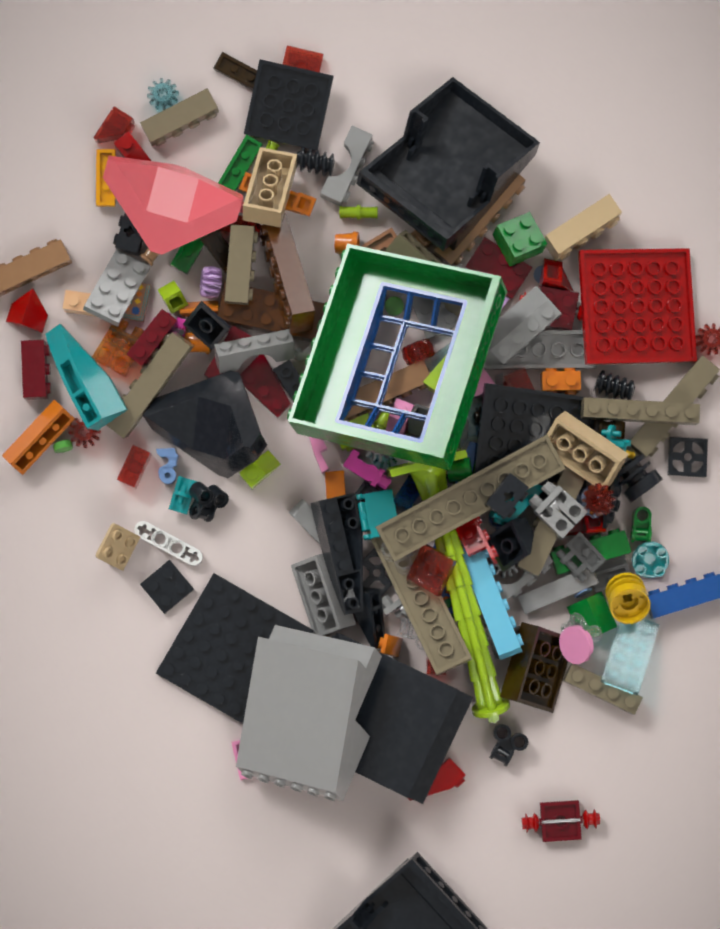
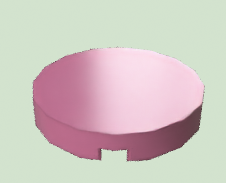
(576, 644)

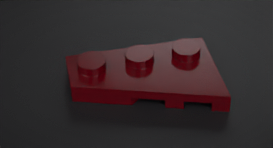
(264, 386)

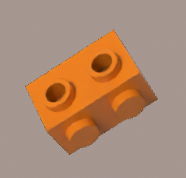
(561, 381)

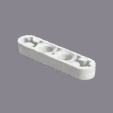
(167, 545)

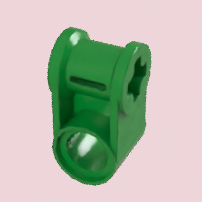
(641, 527)

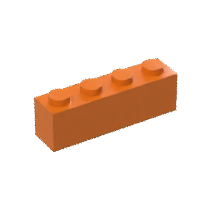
(38, 437)

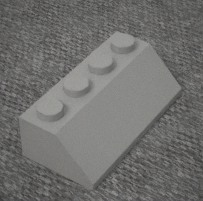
(522, 324)
(319, 596)

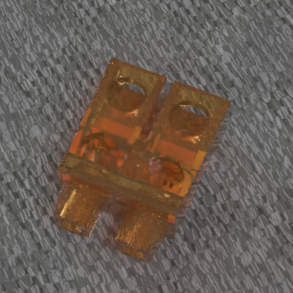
(117, 341)

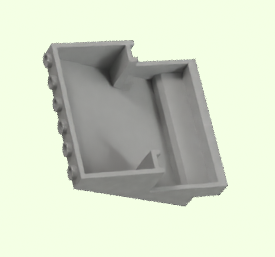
(305, 710)

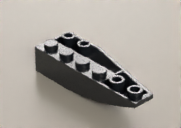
(342, 548)

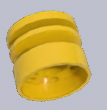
(627, 598)

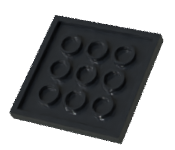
(288, 104)

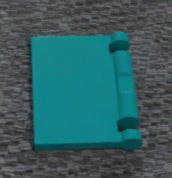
(375, 511)

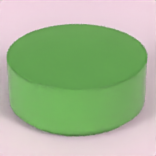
(394, 306)
(62, 446)

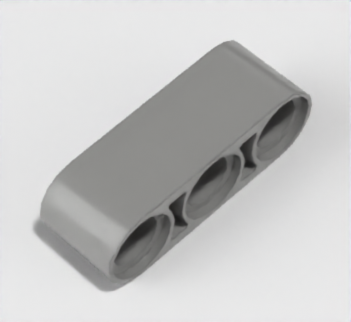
(303, 515)

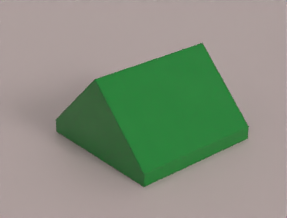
(595, 612)

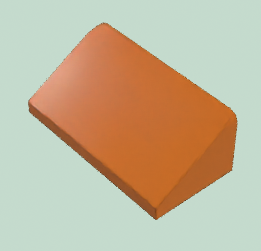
(187, 310)
(335, 483)

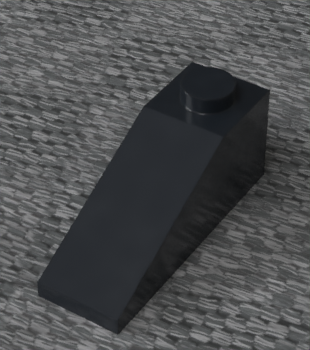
(371, 617)

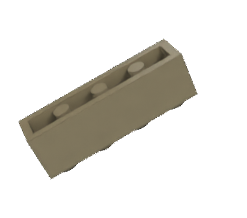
(180, 117)
(240, 265)
(591, 684)

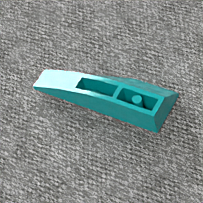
(85, 380)

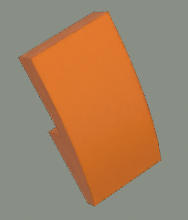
(390, 645)

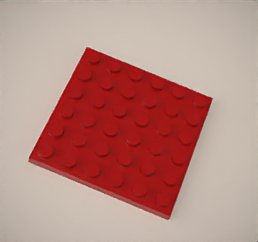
(637, 306)

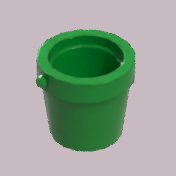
(460, 470)

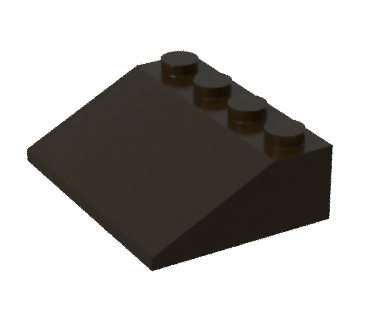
(537, 671)

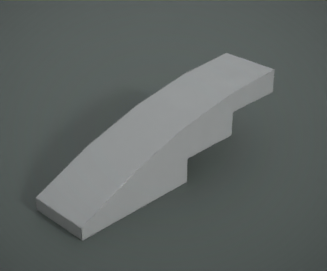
(555, 591)

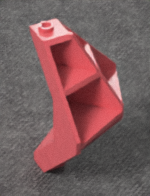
(170, 201)

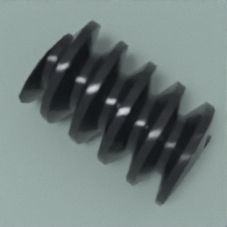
(315, 161)
(614, 386)

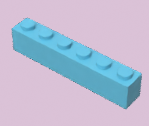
(492, 606)

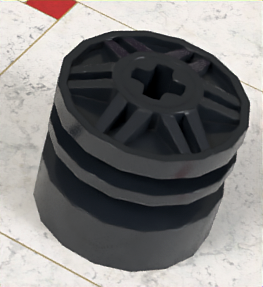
(637, 478)

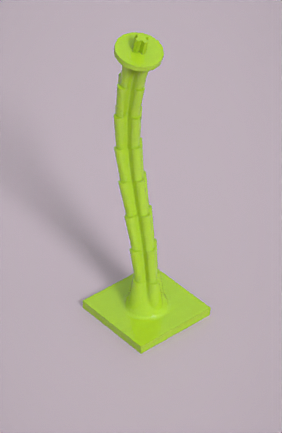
(466, 611)

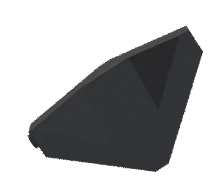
(210, 423)

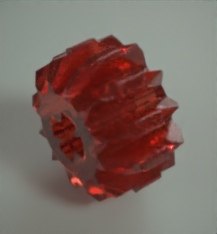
(703, 337)
(418, 351)
(79, 437)
(604, 498)

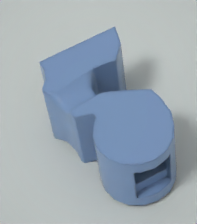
(166, 472)

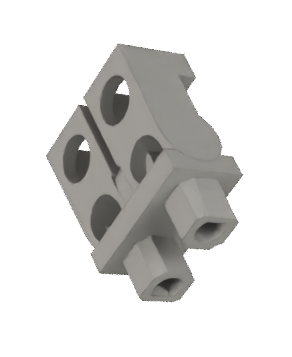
(557, 509)

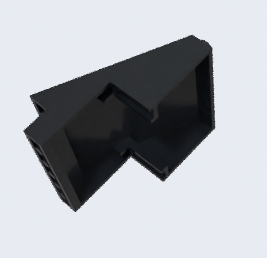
(449, 164)
(408, 725)
(412, 899)

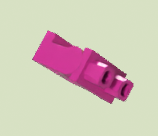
(367, 472)

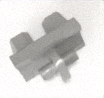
(389, 606)

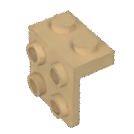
(117, 546)

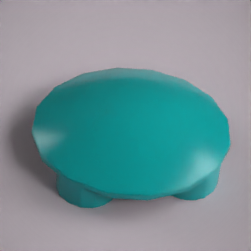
(650, 560)

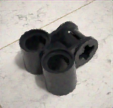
(206, 501)
(506, 745)

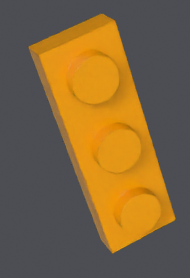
(104, 195)

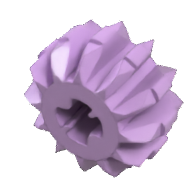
(210, 282)

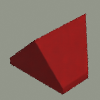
(554, 275)
(28, 312)
(588, 526)

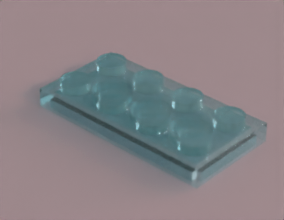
(630, 655)

